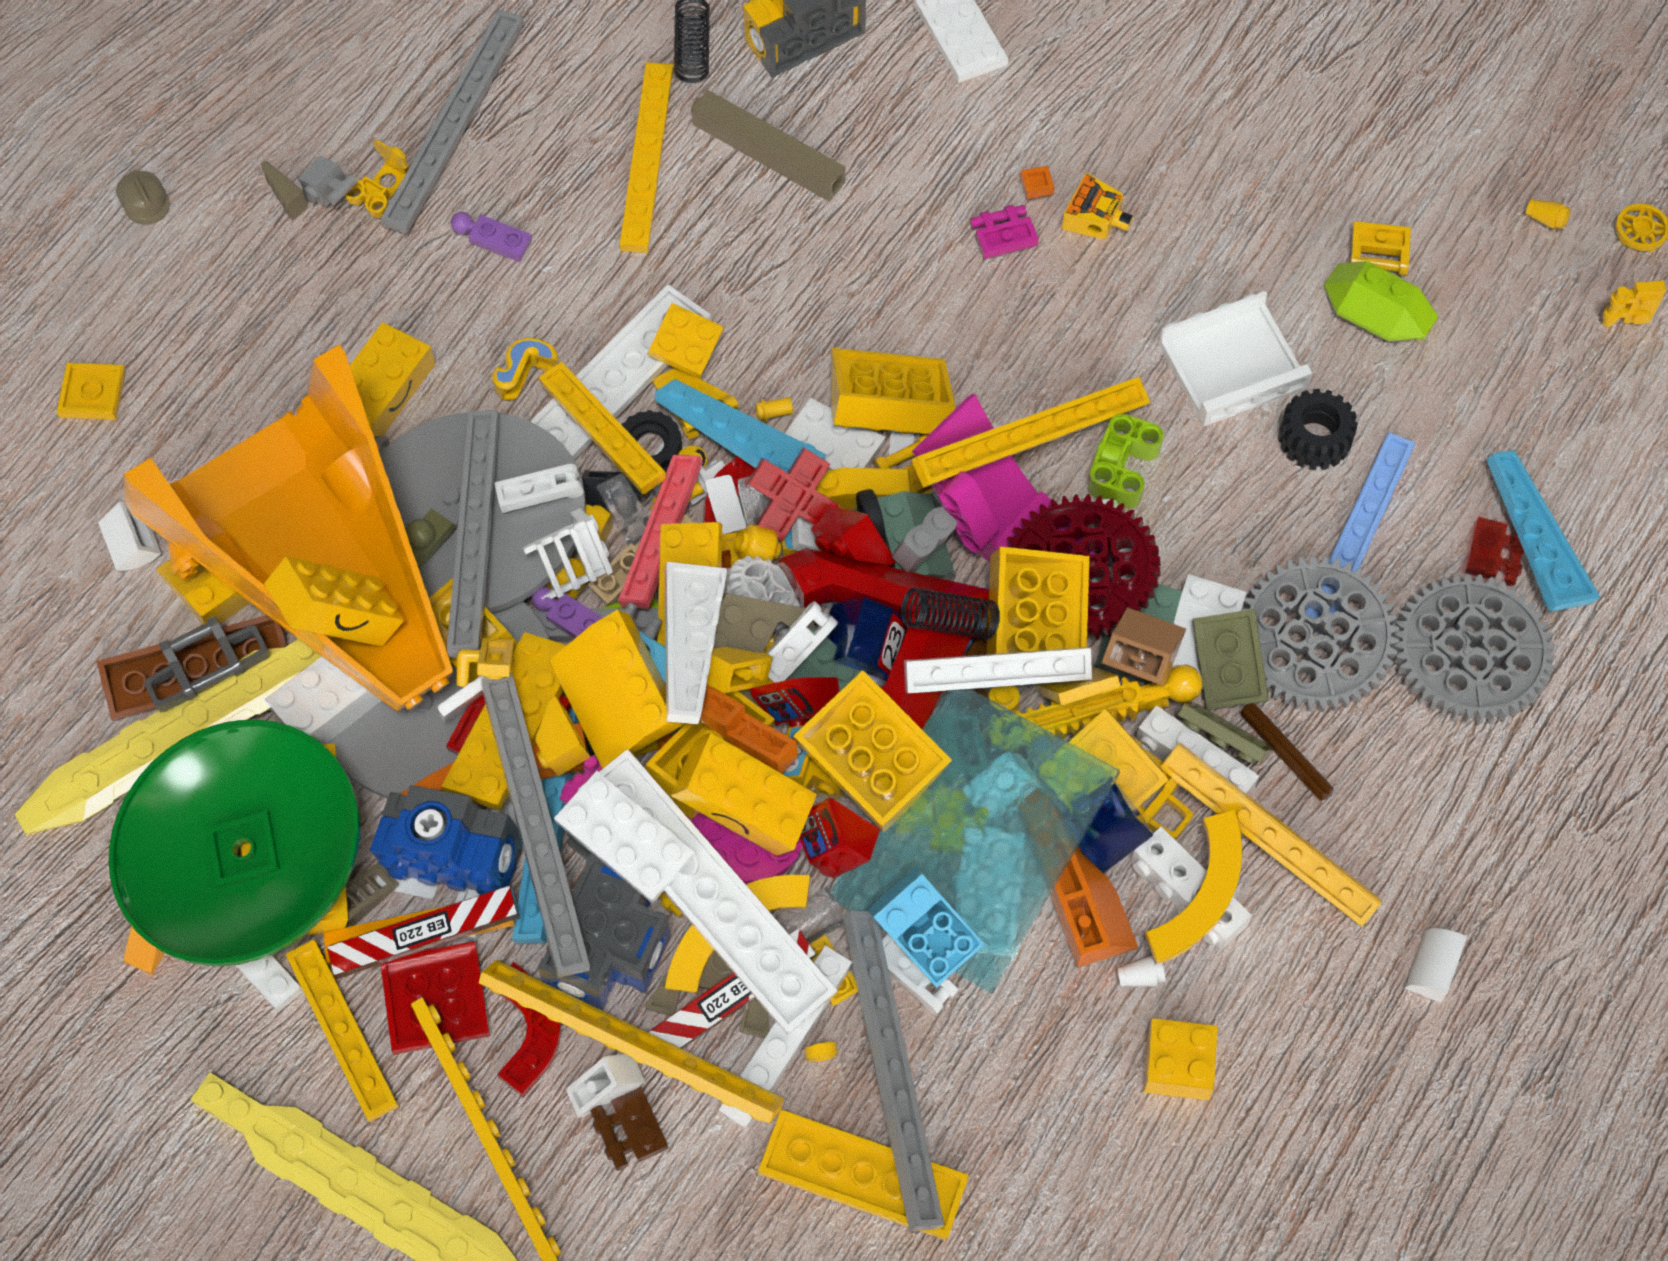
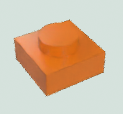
(1037, 182)

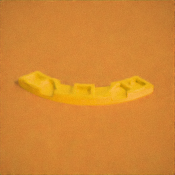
(1213, 897)
(694, 950)

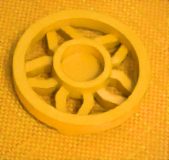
(1642, 227)

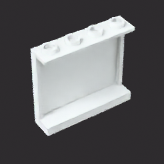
(1232, 359)

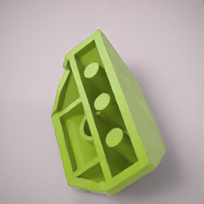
(1379, 301)

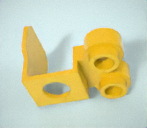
(371, 190)

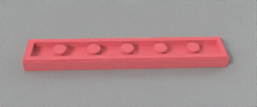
(667, 509)

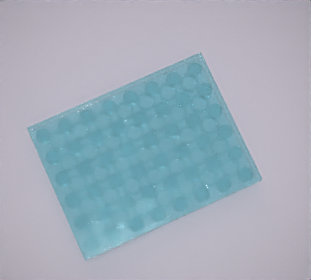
(988, 826)

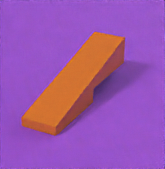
(746, 732)

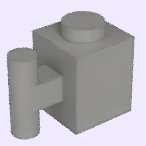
(325, 182)

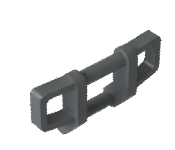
(175, 668)

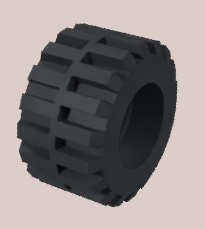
(1322, 410)

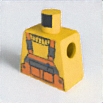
(1095, 209)

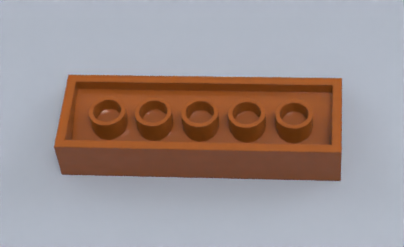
(125, 674)

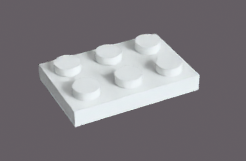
(843, 446)

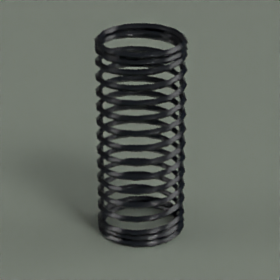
(693, 57)
(925, 609)

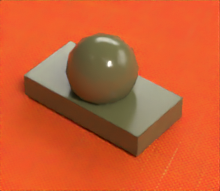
(428, 535)

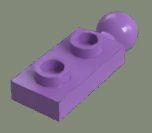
(493, 235)
(565, 613)

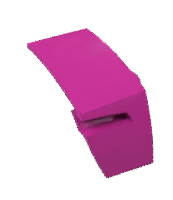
(986, 499)

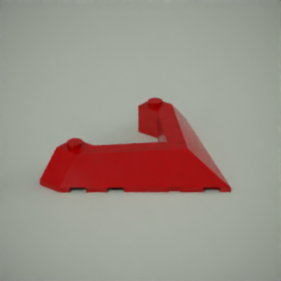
(828, 577)

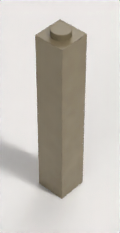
(768, 145)

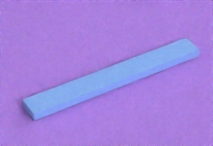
(1369, 508)

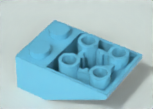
(926, 926)

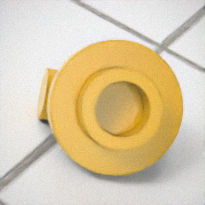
(1006, 696)

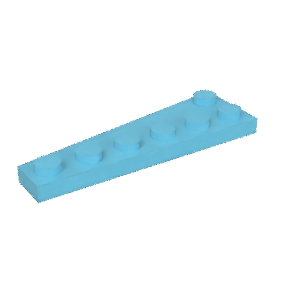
(732, 428)
(1551, 558)

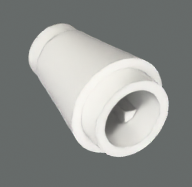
(1142, 973)

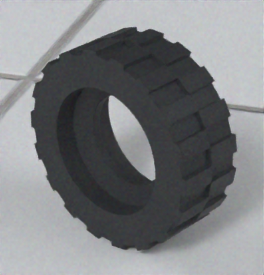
(660, 424)

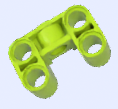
(1114, 453)

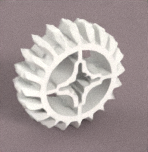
(760, 581)

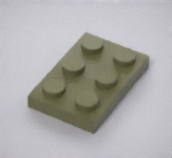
(1231, 659)
(1225, 733)

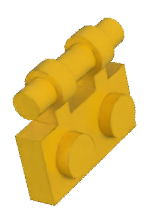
(1634, 304)

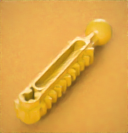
(1182, 686)

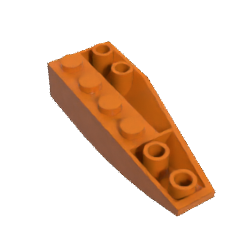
(1091, 913)

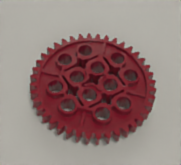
(1114, 531)

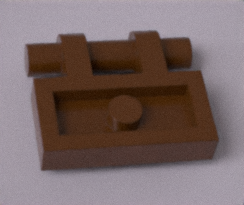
(639, 1125)

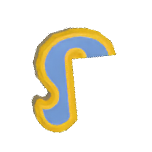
(520, 358)

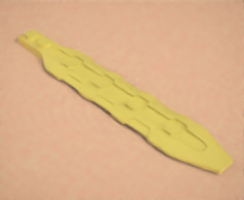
(107, 772)
(350, 1180)

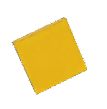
(91, 391)

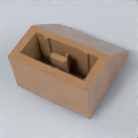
(1144, 646)

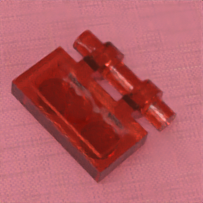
(1486, 550)

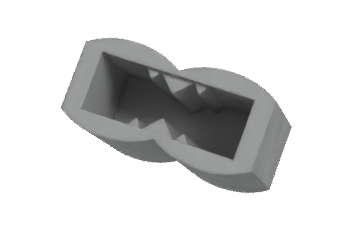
(924, 539)

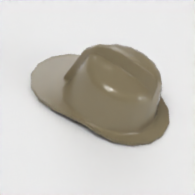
(143, 197)

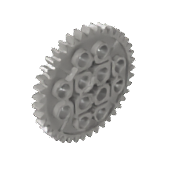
(1369, 623)
(1478, 695)

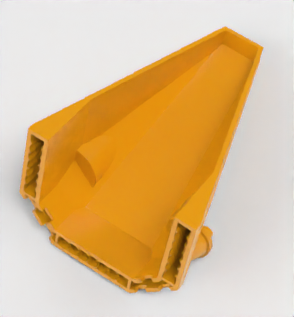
(312, 494)

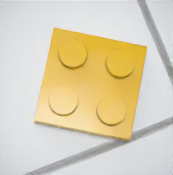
(685, 340)

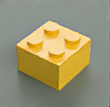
(1180, 1059)

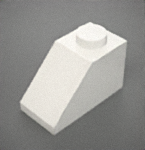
(604, 1082)

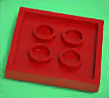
(443, 978)

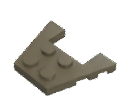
(749, 624)
(754, 1019)

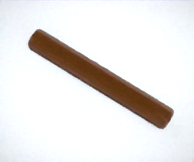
(1287, 751)

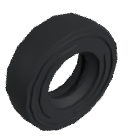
(868, 504)

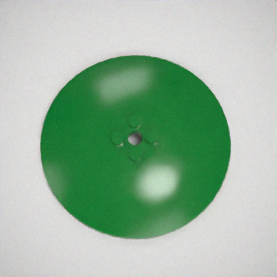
(193, 810)

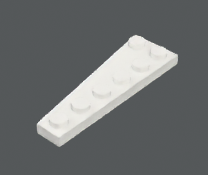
(691, 621)

